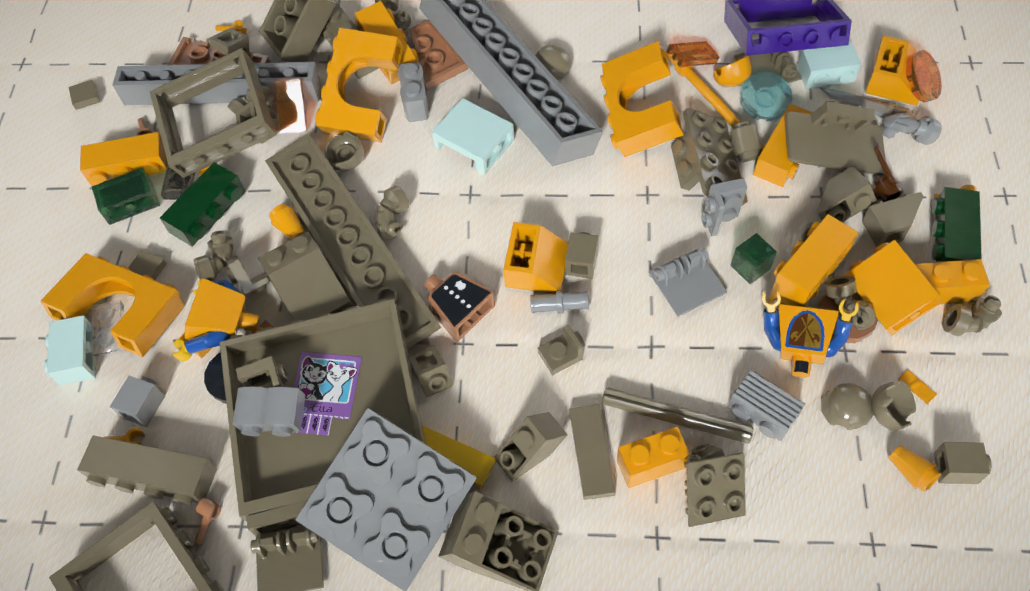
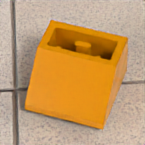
(889, 71)
(534, 259)

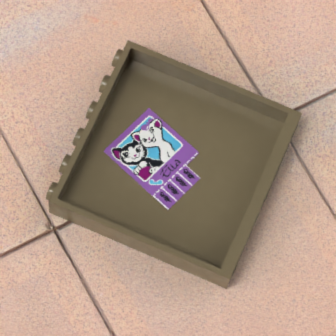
(343, 368)

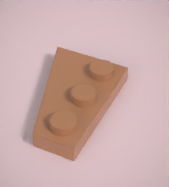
(435, 55)

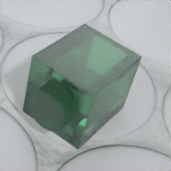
(753, 258)

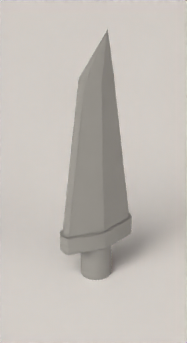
(881, 108)

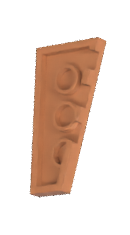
(201, 53)

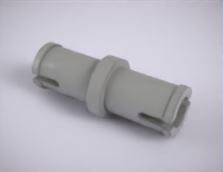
(559, 302)

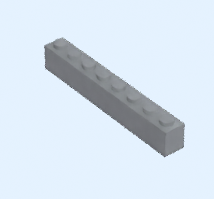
(136, 82)

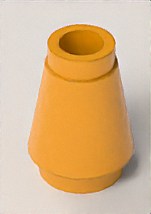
(286, 221)
(914, 468)

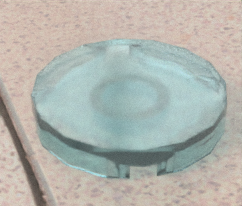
(765, 96)

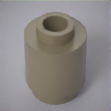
(746, 141)

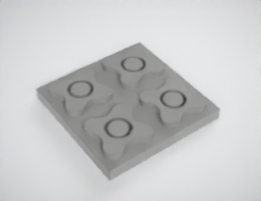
(386, 499)

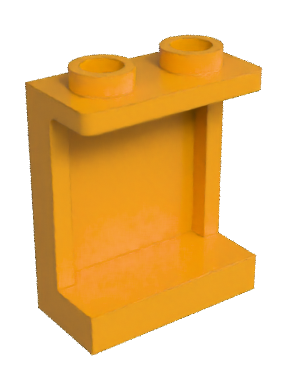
(894, 287)

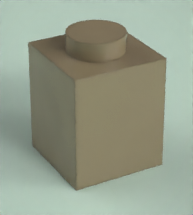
(581, 255)
(962, 462)

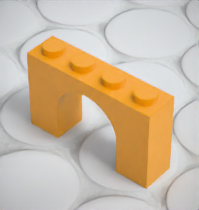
(351, 52)
(621, 79)
(97, 278)

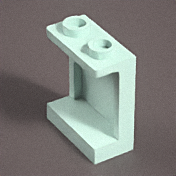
(474, 134)

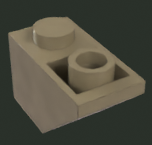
(846, 195)
(891, 218)
(530, 444)

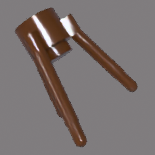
(886, 186)

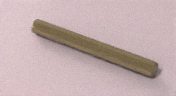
(678, 415)

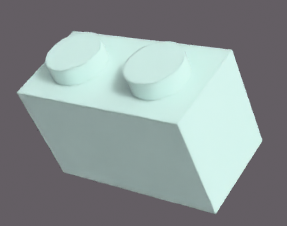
(828, 66)
(70, 351)

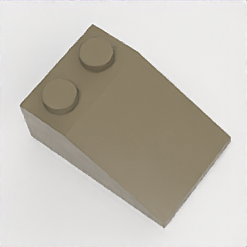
(304, 279)

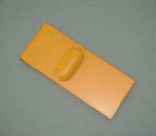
(917, 386)

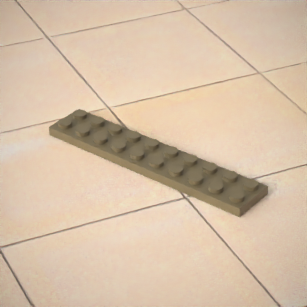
(348, 236)

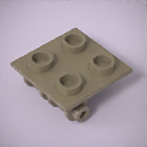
(776, 63)
(715, 488)
(288, 560)

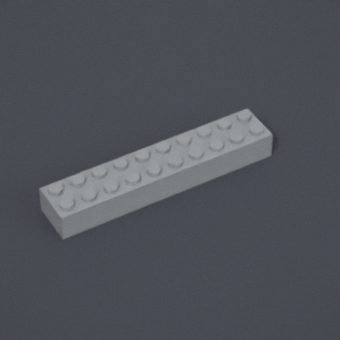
(515, 79)

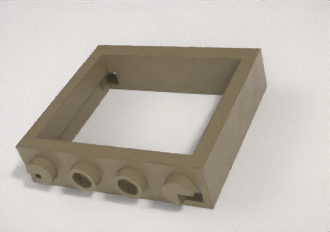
(224, 143)
(68, 576)

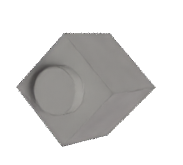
(138, 400)

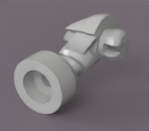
(924, 130)

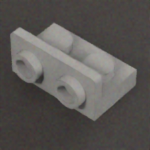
(723, 203)

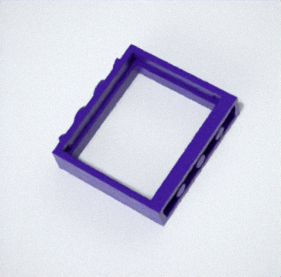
(830, 32)

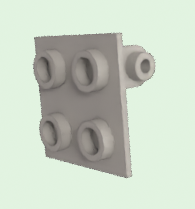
(688, 281)

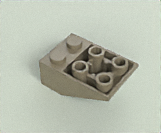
(498, 542)

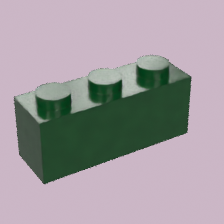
(202, 204)
(956, 225)

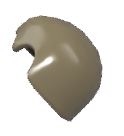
(555, 60)
(344, 151)
(893, 405)
(847, 406)

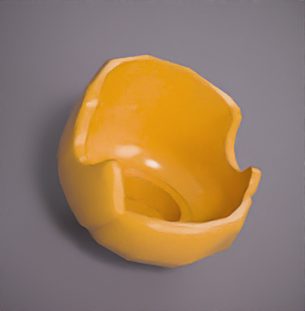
(734, 73)

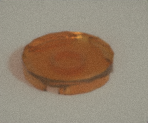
(925, 74)

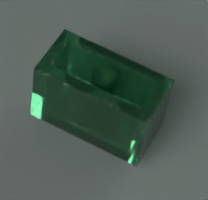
(125, 196)

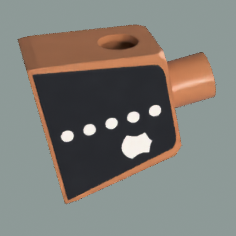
(458, 303)

